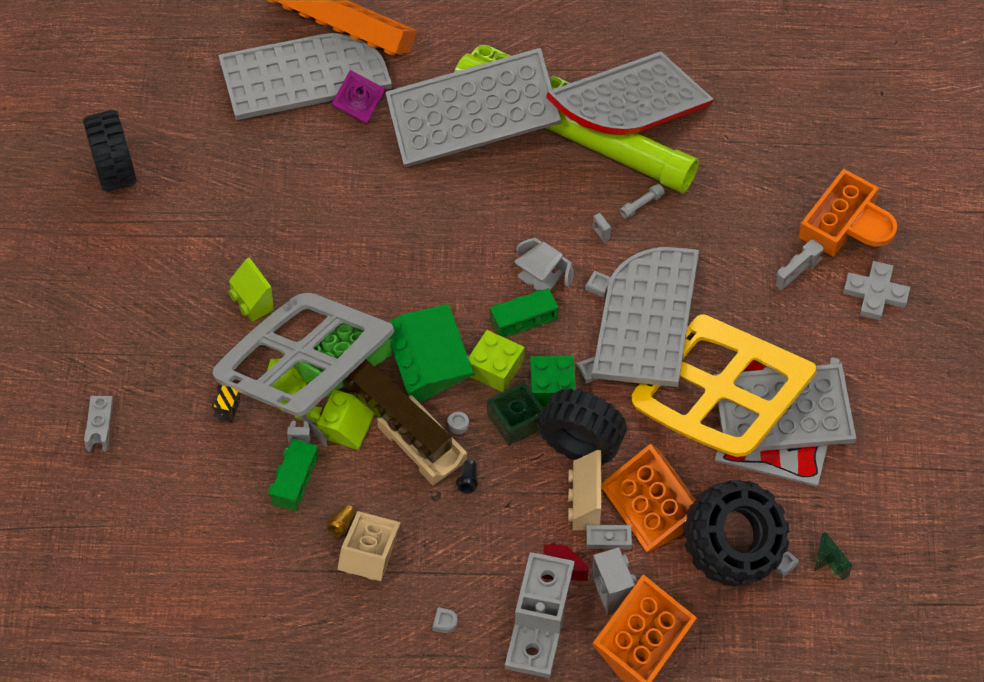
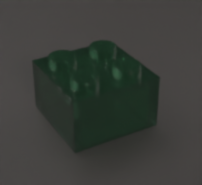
(515, 413)

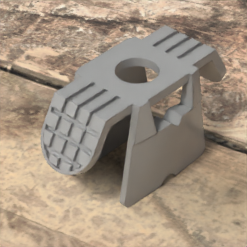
(538, 261)

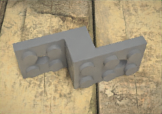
(539, 615)

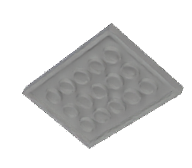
(815, 418)

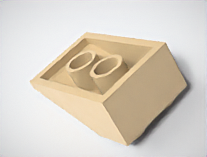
(368, 546)

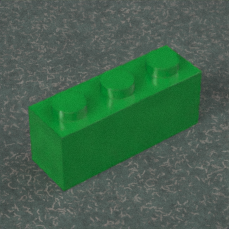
(524, 313)
(293, 475)

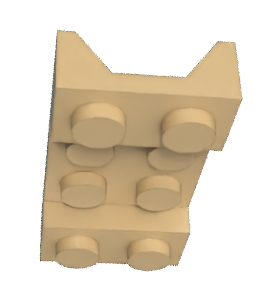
(432, 472)

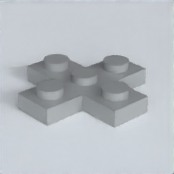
(876, 290)

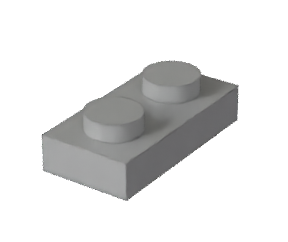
(608, 536)

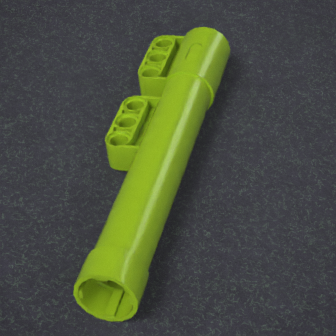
(668, 166)

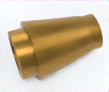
(340, 522)

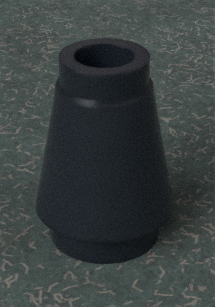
(467, 478)

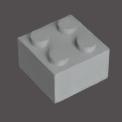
(612, 578)

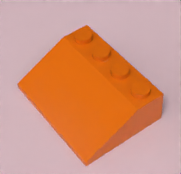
(650, 498)
(643, 632)

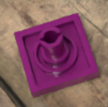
(358, 97)

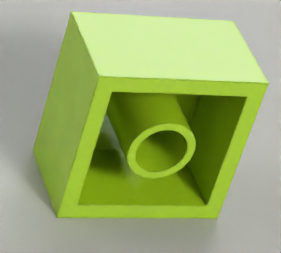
(496, 360)

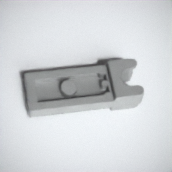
(799, 263)
(98, 422)

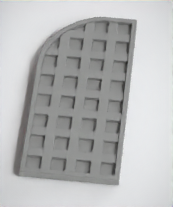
(297, 72)
(647, 317)

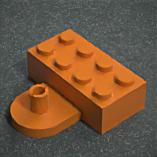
(848, 211)

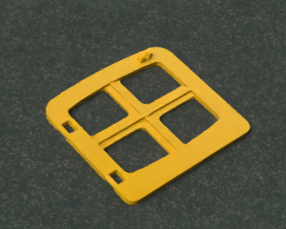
(718, 387)

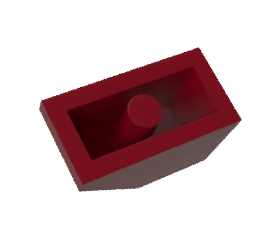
(557, 550)

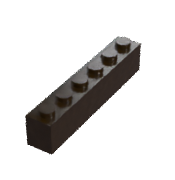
(399, 411)

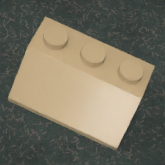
(585, 492)

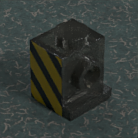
(226, 403)

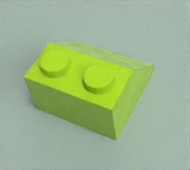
(251, 291)
(345, 420)

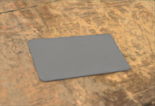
(315, 430)

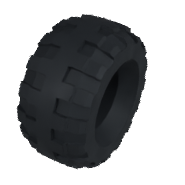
(707, 539)

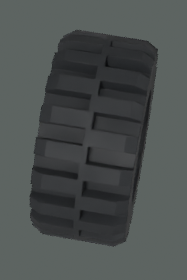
(109, 150)
(581, 424)

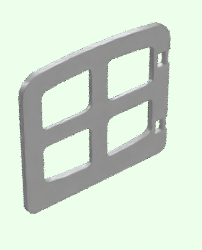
(335, 370)

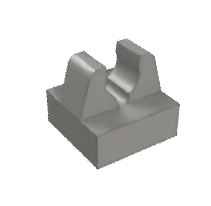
(299, 433)

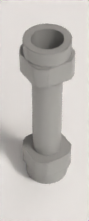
(628, 210)

